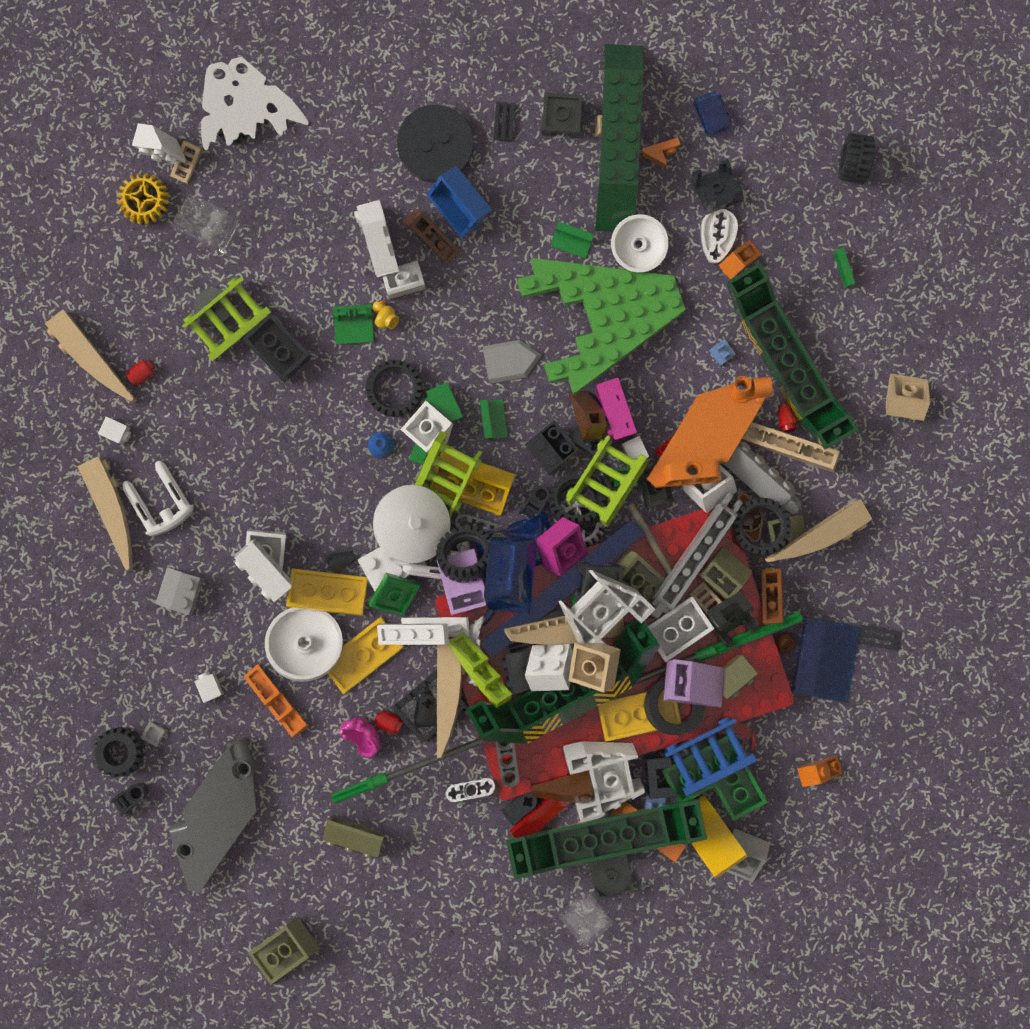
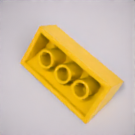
(485, 490)

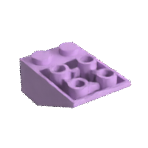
(463, 596)
(693, 683)

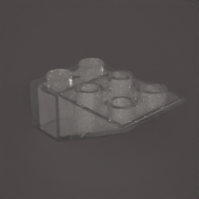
(206, 223)

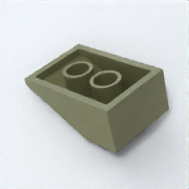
(640, 575)
(284, 950)

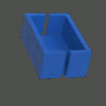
(459, 202)

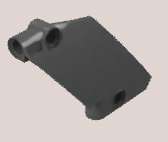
(216, 815)

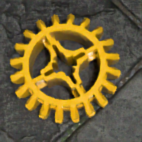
(142, 206)

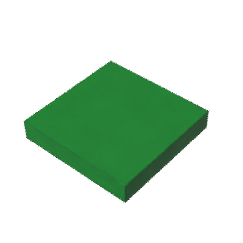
(394, 594)

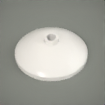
(653, 240)

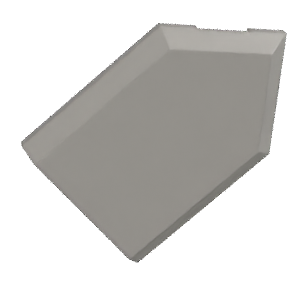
(509, 360)

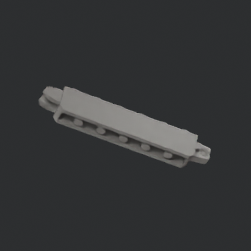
(762, 478)
(695, 556)

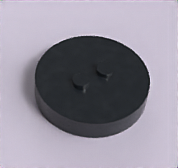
(434, 142)

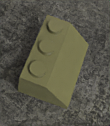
(353, 837)

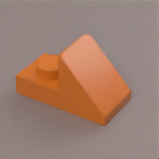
(656, 152)

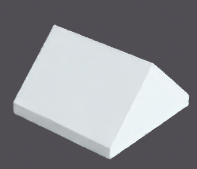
(405, 281)
(426, 425)

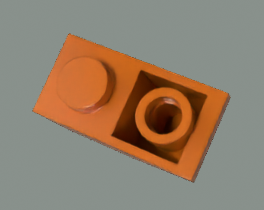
(819, 771)

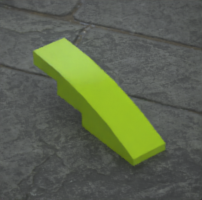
(479, 670)

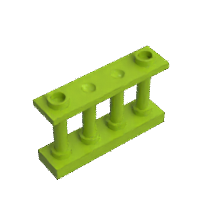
(229, 337)
(426, 473)
(616, 497)

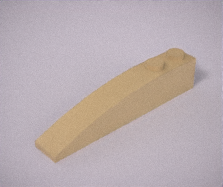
(80, 348)
(792, 447)
(109, 505)
(827, 532)
(551, 632)
(449, 689)

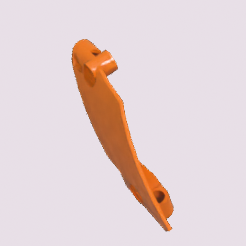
(710, 433)

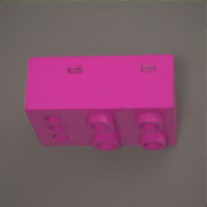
(615, 410)

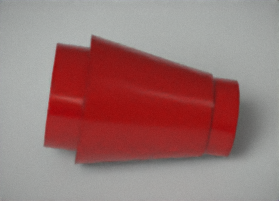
(787, 420)

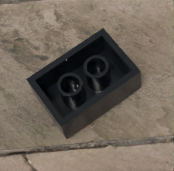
(277, 347)

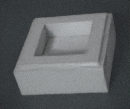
(153, 734)

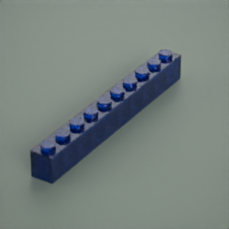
(564, 586)

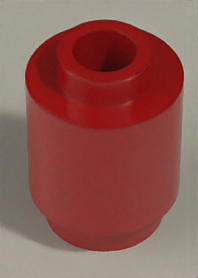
(141, 372)
(388, 721)

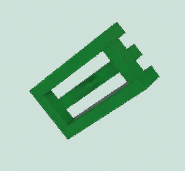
(844, 268)

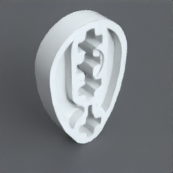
(729, 234)

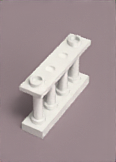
(423, 630)

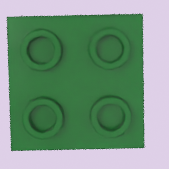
(353, 324)

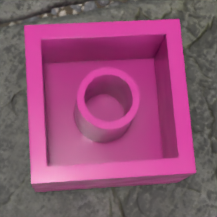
(561, 546)

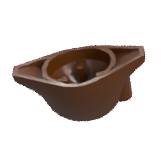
(753, 520)

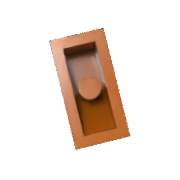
(740, 259)

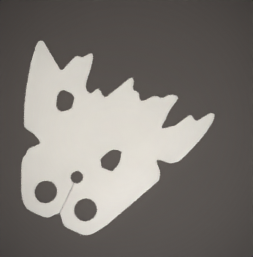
(248, 103)

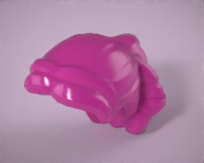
(362, 734)

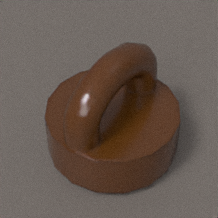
(785, 642)

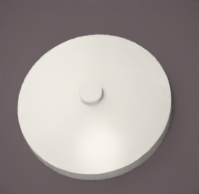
(410, 523)
(303, 644)

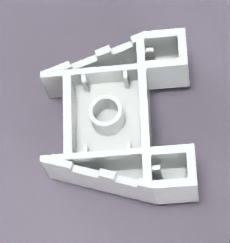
(372, 220)
(603, 608)
(607, 772)

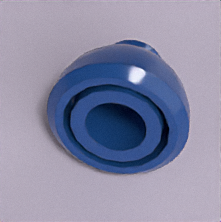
(381, 445)

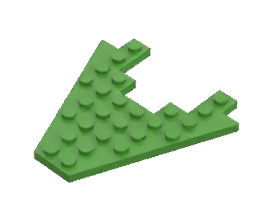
(620, 306)

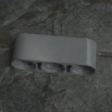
(508, 765)

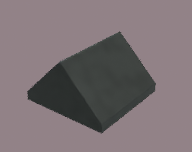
(651, 495)

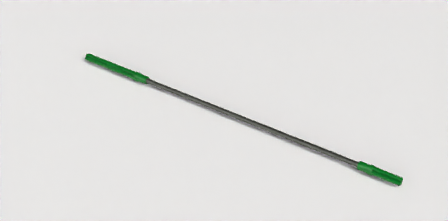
(705, 653)

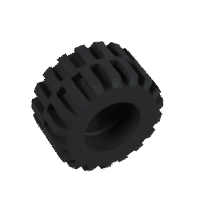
(856, 158)
(134, 746)

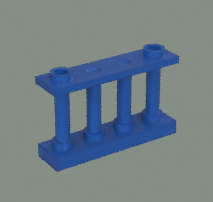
(708, 775)

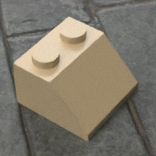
(907, 397)
(594, 665)

